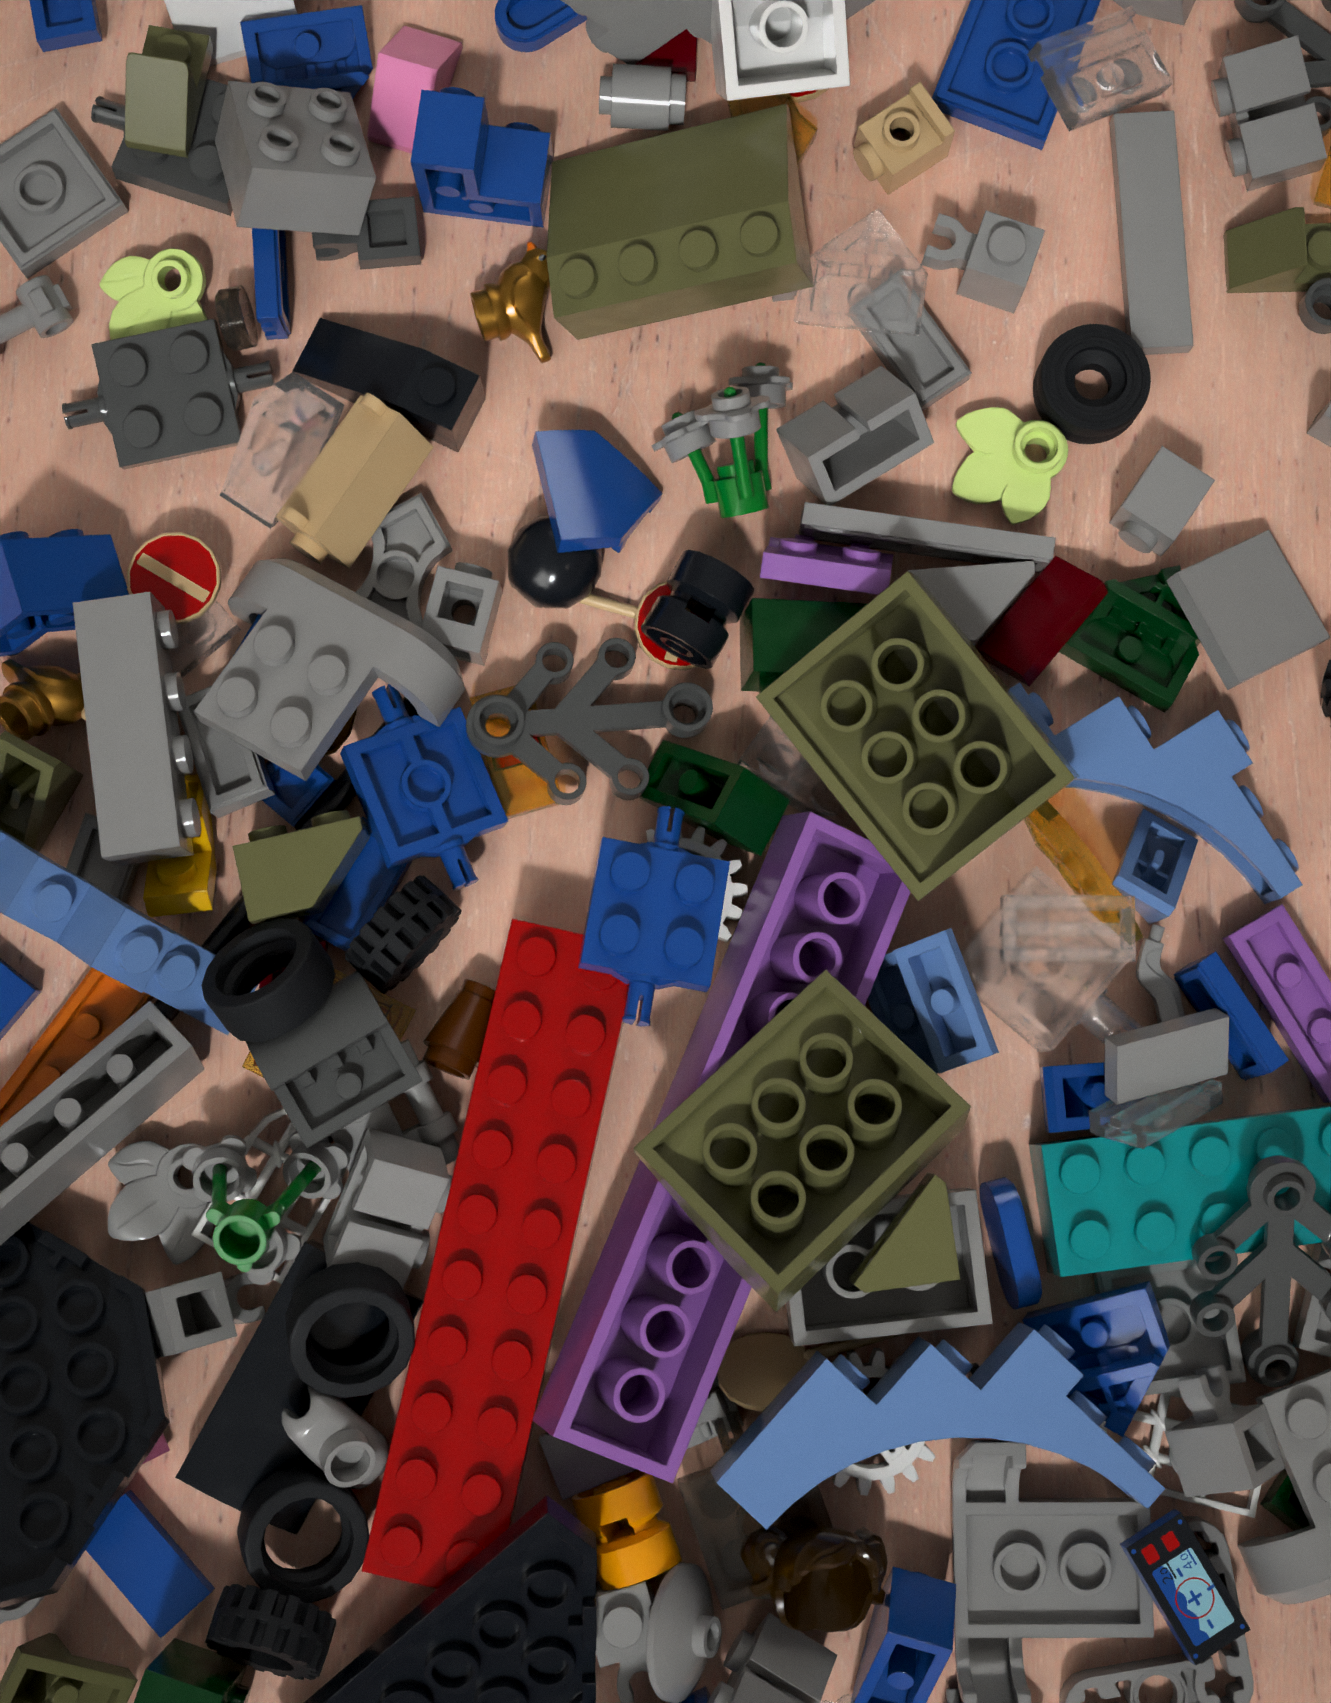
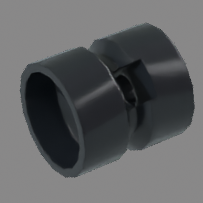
(708, 590)

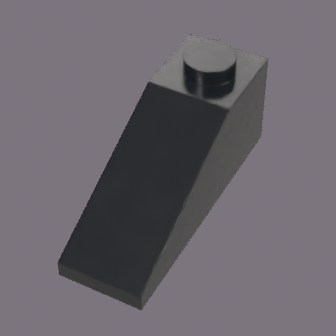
(421, 386)

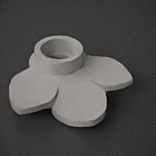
(155, 1200)

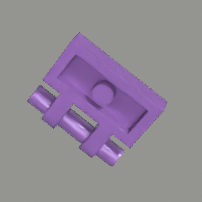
(826, 565)

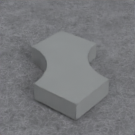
(403, 555)

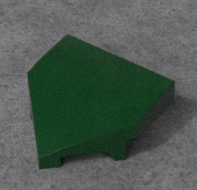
(1138, 639)

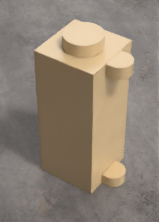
(353, 482)

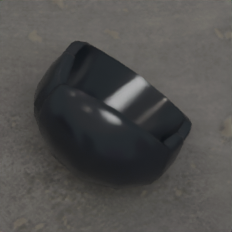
(547, 576)

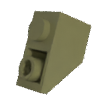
(298, 870)

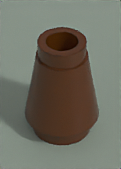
(460, 1031)

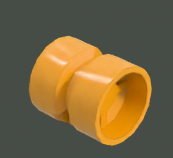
(635, 1551)

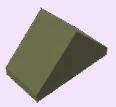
(32, 790)
(915, 1245)

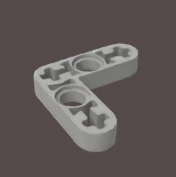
(1186, 1678)

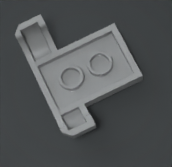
(315, 663)
(1298, 1563)
(1034, 1571)

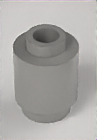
(643, 97)

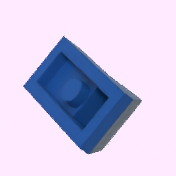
(1070, 1095)

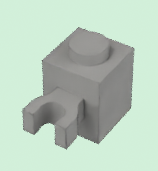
(993, 261)
(198, 1312)
(1221, 1445)
(622, 1631)

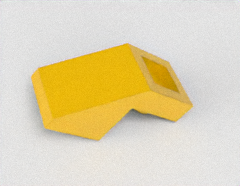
(188, 881)

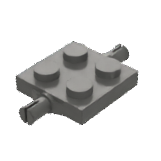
(190, 179)
(168, 394)

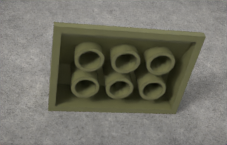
(677, 224)
(916, 735)
(802, 1138)

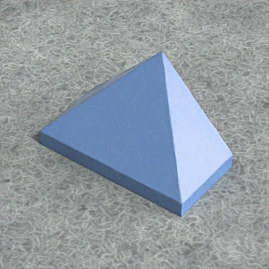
(1154, 866)

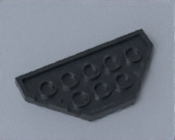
(74, 1405)
(497, 1631)

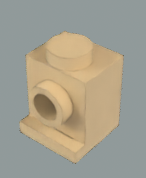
(896, 161)

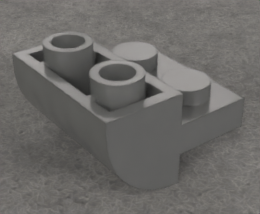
(336, 1062)

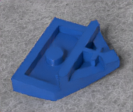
(310, 49)
(590, 490)
(1116, 1347)

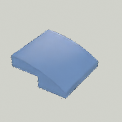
(932, 1003)

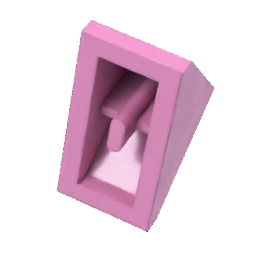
(404, 68)

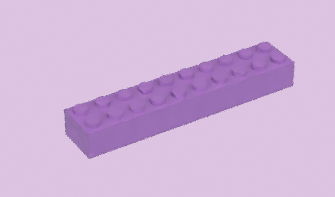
(661, 1290)

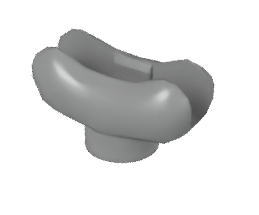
(338, 1441)

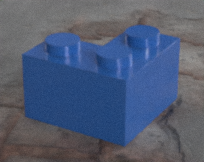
(477, 167)
(46, 577)

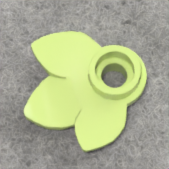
(144, 298)
(1000, 465)

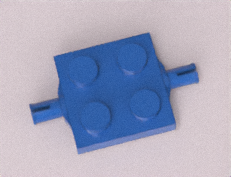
(423, 788)
(654, 915)

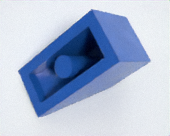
(907, 1640)

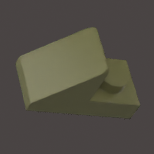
(165, 90)
(1277, 254)
(50, 1674)

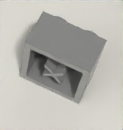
(294, 158)

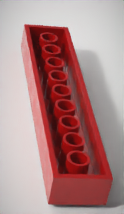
(499, 1260)

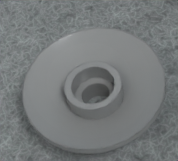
(681, 1633)

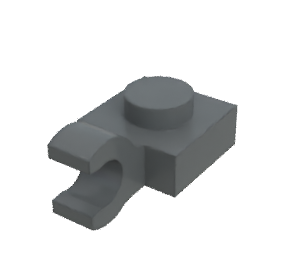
(385, 238)

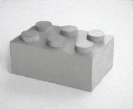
(836, 1310)

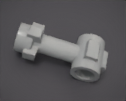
(41, 307)

